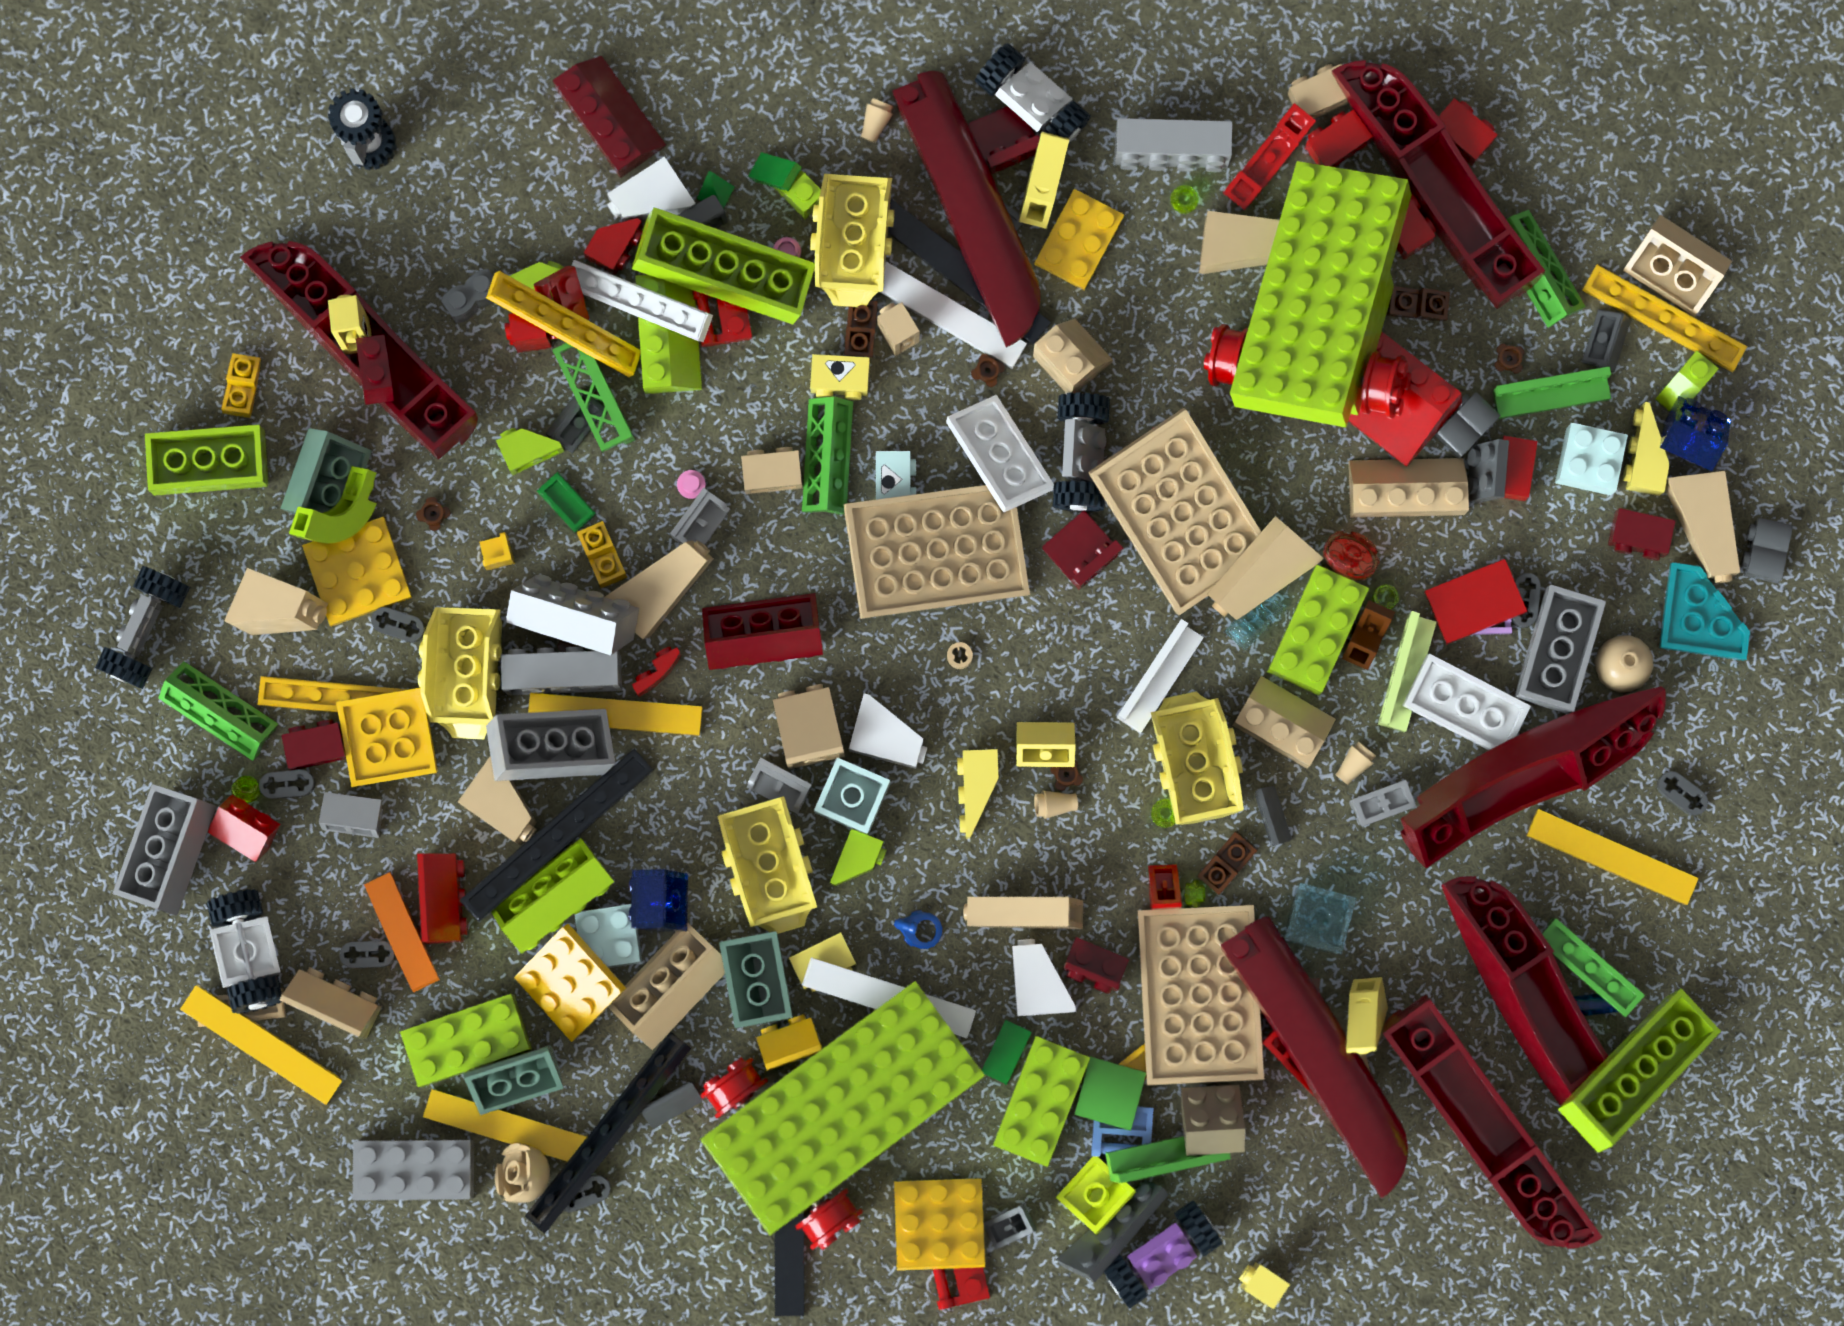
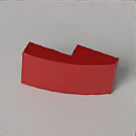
(664, 664)

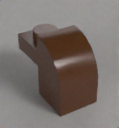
(1368, 635)

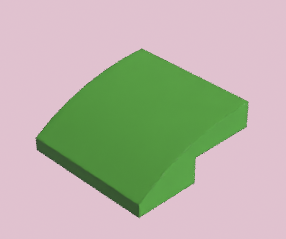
(1110, 1093)

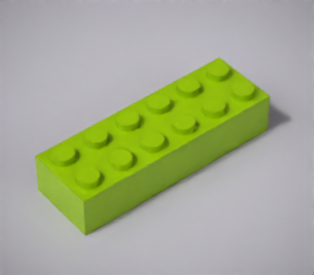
(723, 266)
(1639, 1070)

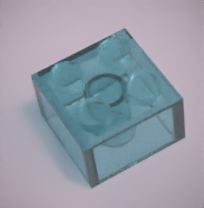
(1319, 919)

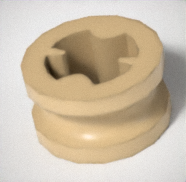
(950, 657)

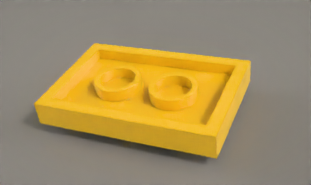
(1079, 239)

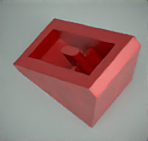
(1164, 887)

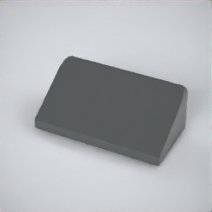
(707, 212)
(1606, 339)
(572, 425)
(1272, 815)
(672, 1105)

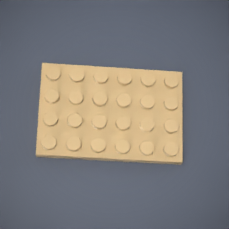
(1177, 509)
(934, 551)
(1194, 1004)

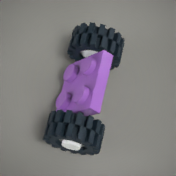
(1163, 1255)

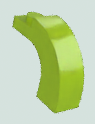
(344, 518)

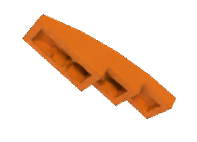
(401, 932)

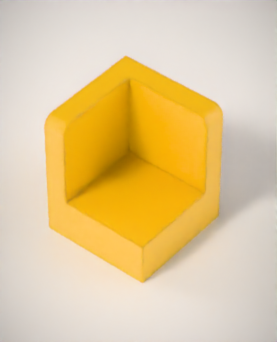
(497, 552)

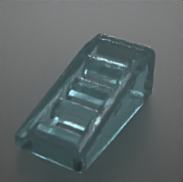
(1244, 633)

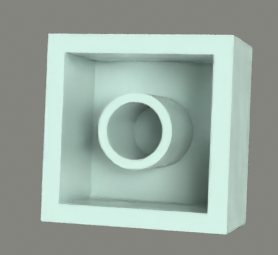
(1591, 459)
(852, 796)
(610, 935)

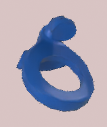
(909, 925)

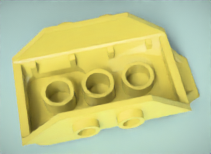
(852, 237)
(461, 669)
(1197, 758)
(768, 865)

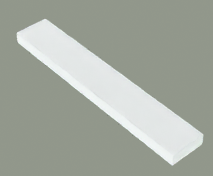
(643, 302)
(949, 315)
(876, 992)

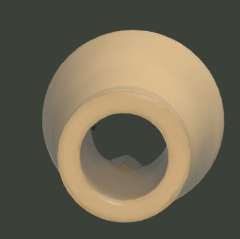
(875, 120)
(1356, 762)
(1054, 803)

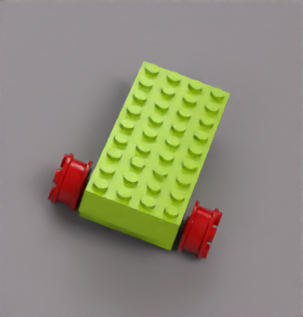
(1322, 304)
(835, 1113)

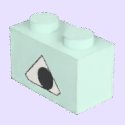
(894, 474)

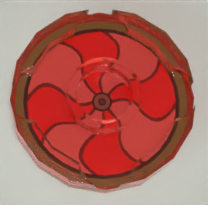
(1351, 555)

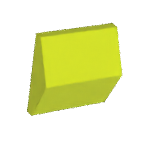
(1094, 1196)

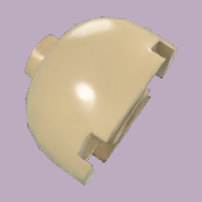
(1624, 663)
(522, 1174)

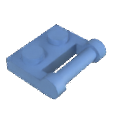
(1141, 1127)

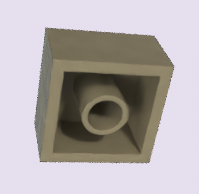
(1212, 1120)

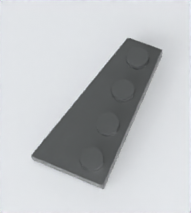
(1094, 1252)

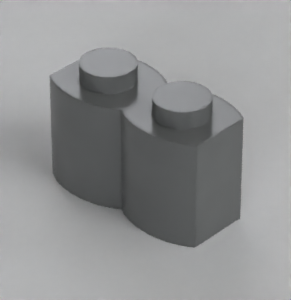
(466, 299)
(1467, 424)
(1767, 550)

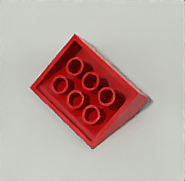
(1425, 410)

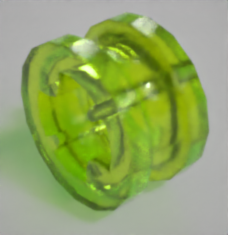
(1380, 590)

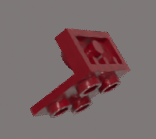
(1004, 139)
(1081, 550)
(1095, 965)

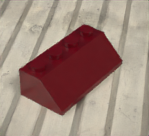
(609, 114)
(762, 631)

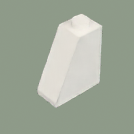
(652, 187)
(885, 736)
(1037, 982)

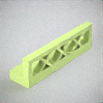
(1409, 658)

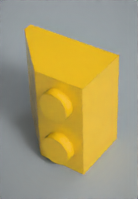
(788, 1043)

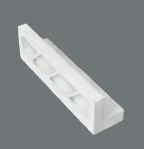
(1160, 677)

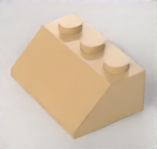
(1677, 265)
(1284, 722)
(332, 1002)

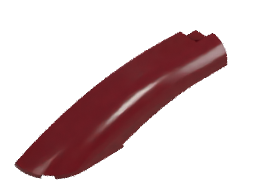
(1440, 179)
(971, 203)
(421, 398)
(1531, 769)
(1525, 983)
(1319, 1052)
(1487, 1127)

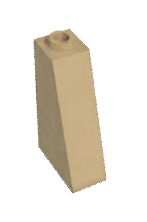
(1235, 241)
(1706, 518)
(1263, 569)
(663, 585)
(1024, 912)

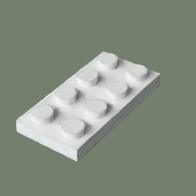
(1000, 453)
(1465, 704)

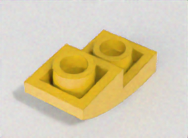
(241, 385)
(602, 554)

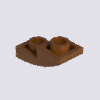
(1419, 304)
(861, 330)
(1227, 862)

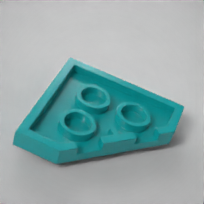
(1699, 617)

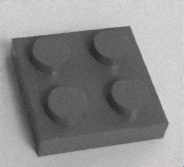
(1487, 470)

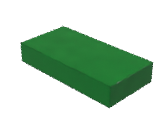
(774, 171)
(566, 502)
(1006, 1052)

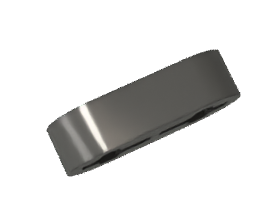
(1532, 600)
(396, 631)
(1686, 788)
(287, 791)
(367, 947)
(591, 1199)

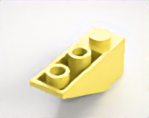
(1043, 180)
(1648, 462)
(980, 778)
(1366, 1014)

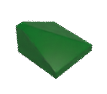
(716, 186)

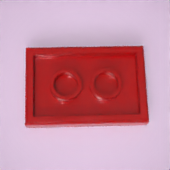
(1475, 601)

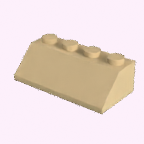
(1419, 489)
(669, 986)

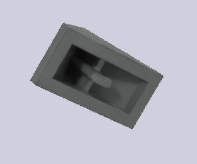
(1010, 1226)

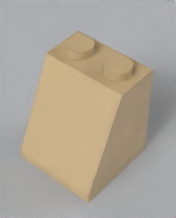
(1070, 356)
(273, 606)
(808, 726)
(499, 805)

